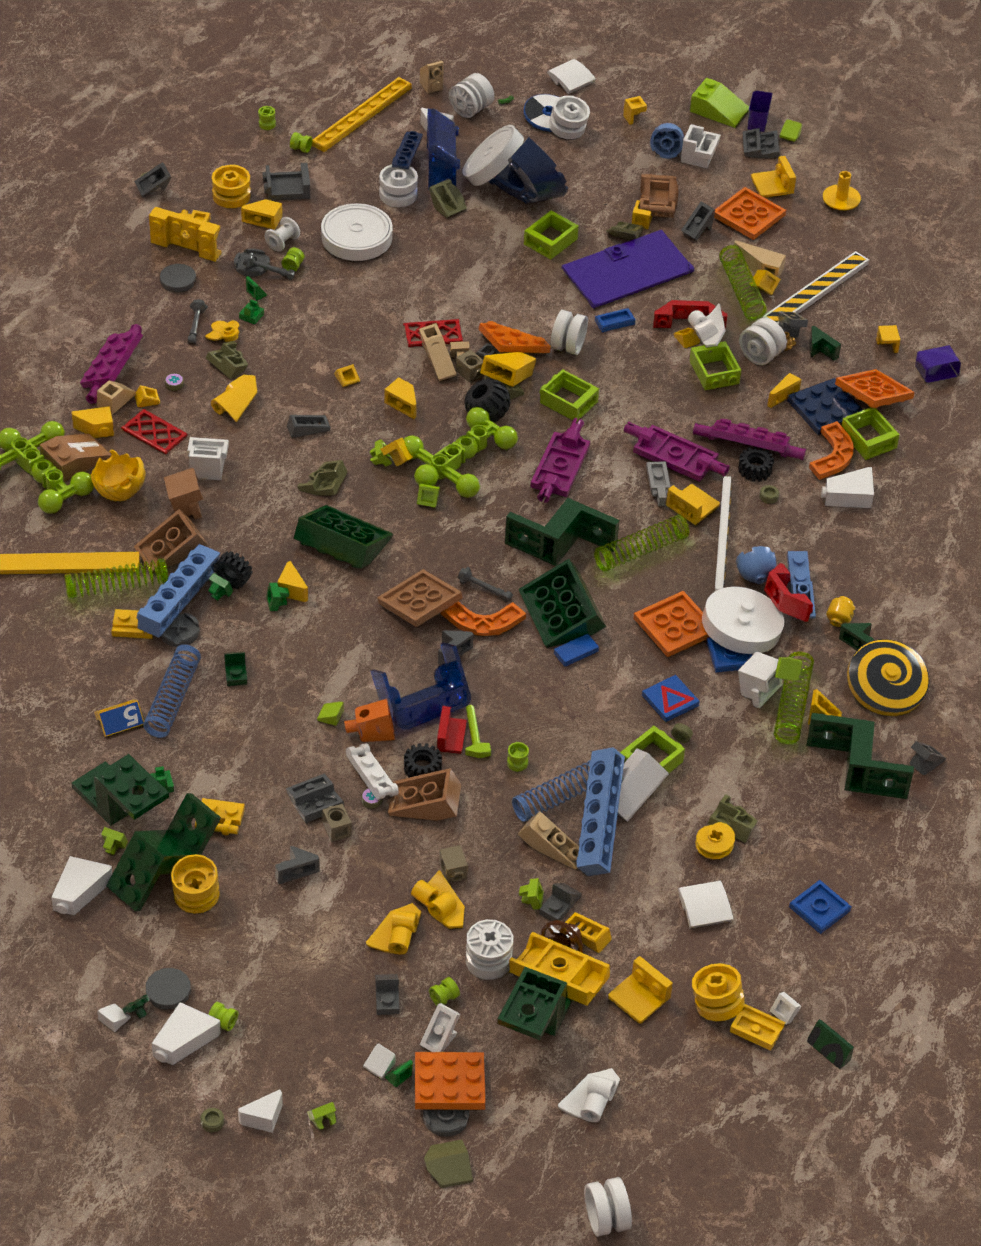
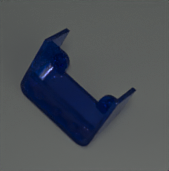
(441, 148)
(427, 704)

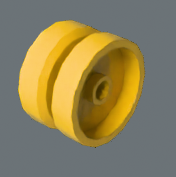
(231, 186)
(718, 992)

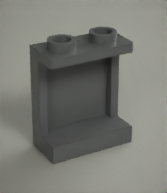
(287, 184)

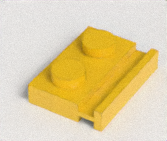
(126, 625)
(757, 1027)

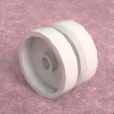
(569, 117)
(398, 186)
(569, 332)
(762, 341)
(608, 1206)

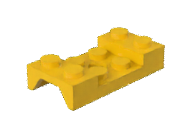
(169, 228)
(581, 972)

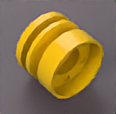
(195, 884)

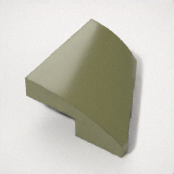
(228, 360)
(326, 479)
(735, 817)

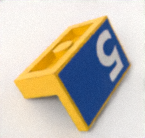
(120, 717)

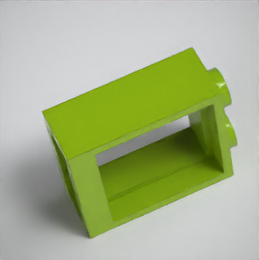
(550, 249)
(701, 355)
(587, 392)
(868, 449)
(660, 738)

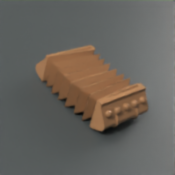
(659, 195)

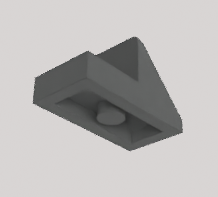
(154, 179)
(699, 220)
(791, 322)
(462, 640)
(925, 758)
(301, 864)
(560, 902)
(387, 994)

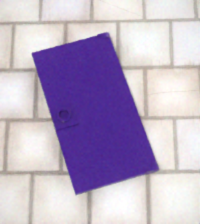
(627, 268)

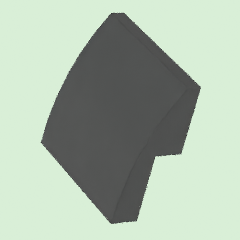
(761, 144)
(313, 796)

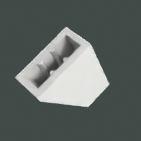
(850, 489)
(79, 884)
(184, 1033)

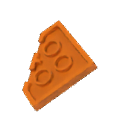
(512, 340)

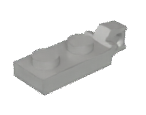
(658, 481)

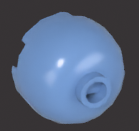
(667, 140)
(756, 564)

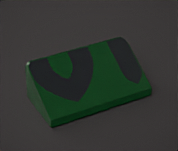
(830, 1044)

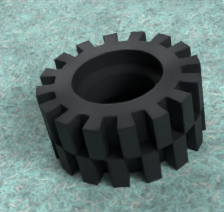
(754, 471)
(233, 569)
(422, 753)

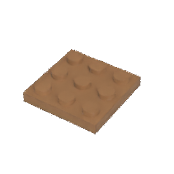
(419, 598)

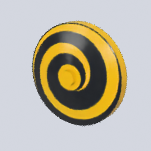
(888, 677)

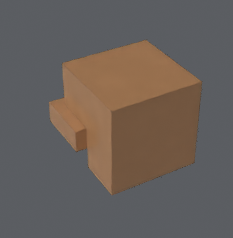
(184, 492)

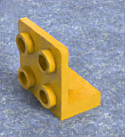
(775, 182)
(691, 503)
(642, 991)

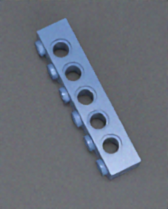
(177, 591)
(600, 812)

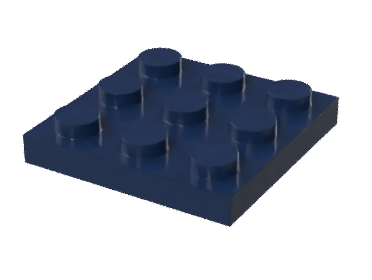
(823, 404)

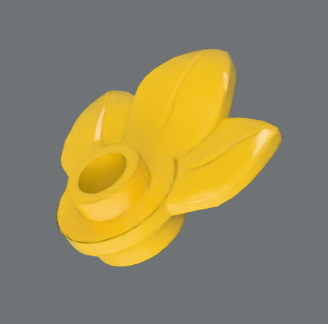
(224, 330)

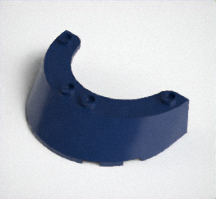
(531, 175)

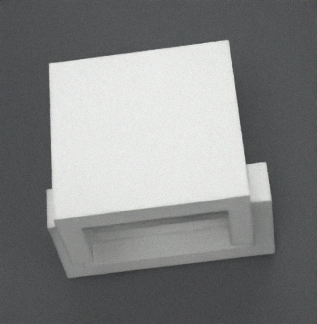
(699, 146)
(207, 457)
(758, 678)

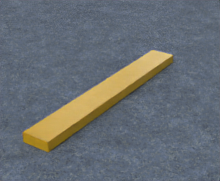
(361, 114)
(66, 562)

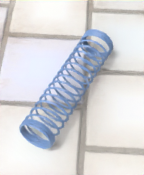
(147, 727)
(519, 812)

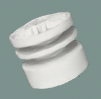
(471, 95)
(489, 949)

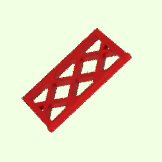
(440, 323)
(135, 421)

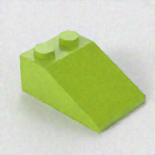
(718, 103)

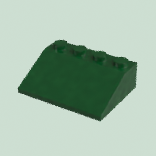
(341, 536)
(561, 605)

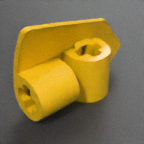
(236, 397)
(441, 900)
(396, 930)

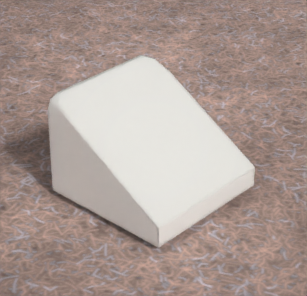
(113, 1017)
(380, 1061)

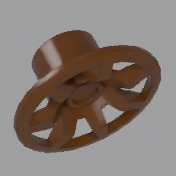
(568, 934)

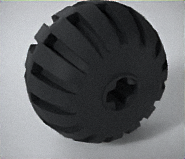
(490, 396)

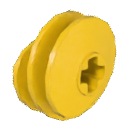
(715, 841)

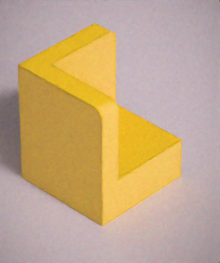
(632, 107)
(641, 217)
(766, 281)
(888, 335)
(397, 451)

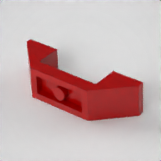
(681, 310)
(792, 604)

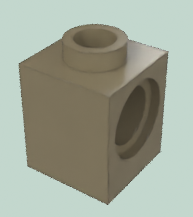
(469, 366)
(337, 822)
(453, 863)

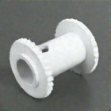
(276, 238)

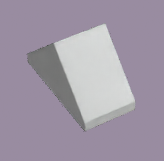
(262, 1113)

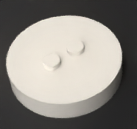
(492, 155)
(356, 232)
(742, 620)

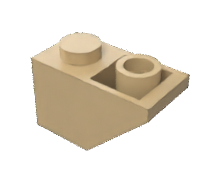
(432, 77)
(113, 395)

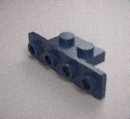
(407, 150)

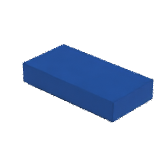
(615, 320)
(576, 650)

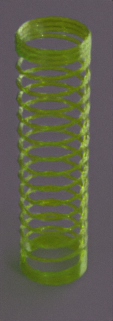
(735, 261)
(602, 549)
(71, 588)
(789, 725)

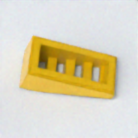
(787, 386)
(598, 939)

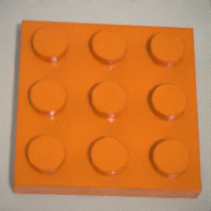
(749, 213)
(874, 388)
(673, 623)
(449, 1080)

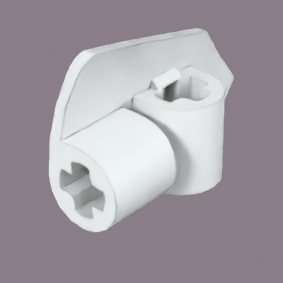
(708, 328)
(591, 1095)

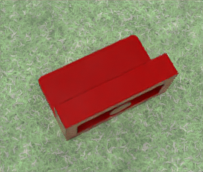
(450, 732)

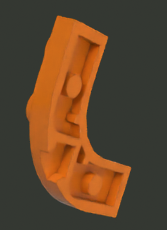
(841, 453)
(484, 624)

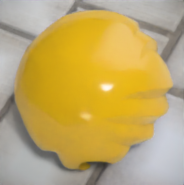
(118, 476)

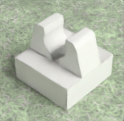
(785, 1008)

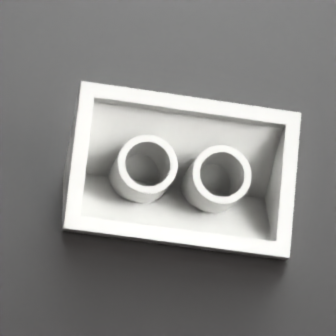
(639, 780)

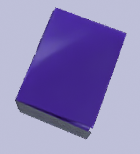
(759, 103)
(935, 364)

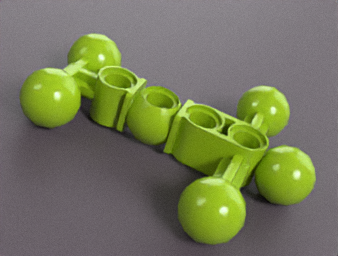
(28, 457)
(449, 459)

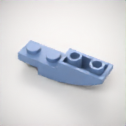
(800, 576)

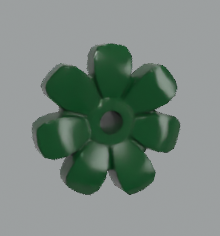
(137, 1006)

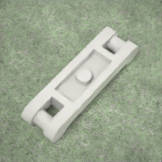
(371, 771)

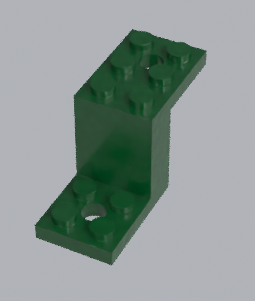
(561, 532)
(861, 772)
(120, 790)
(159, 850)
(536, 1005)

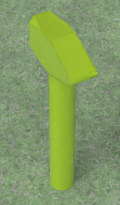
(477, 748)

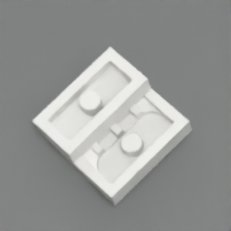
(571, 76)
(705, 904)

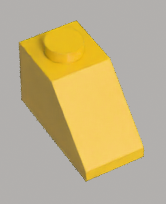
(262, 213)
(401, 397)
(94, 421)

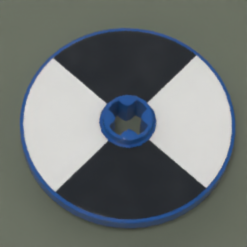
(539, 109)

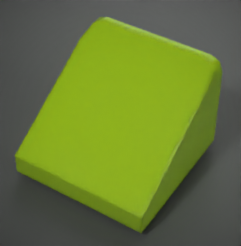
(791, 130)
(788, 668)
(331, 713)

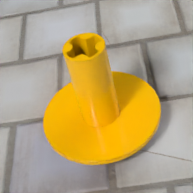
(842, 195)

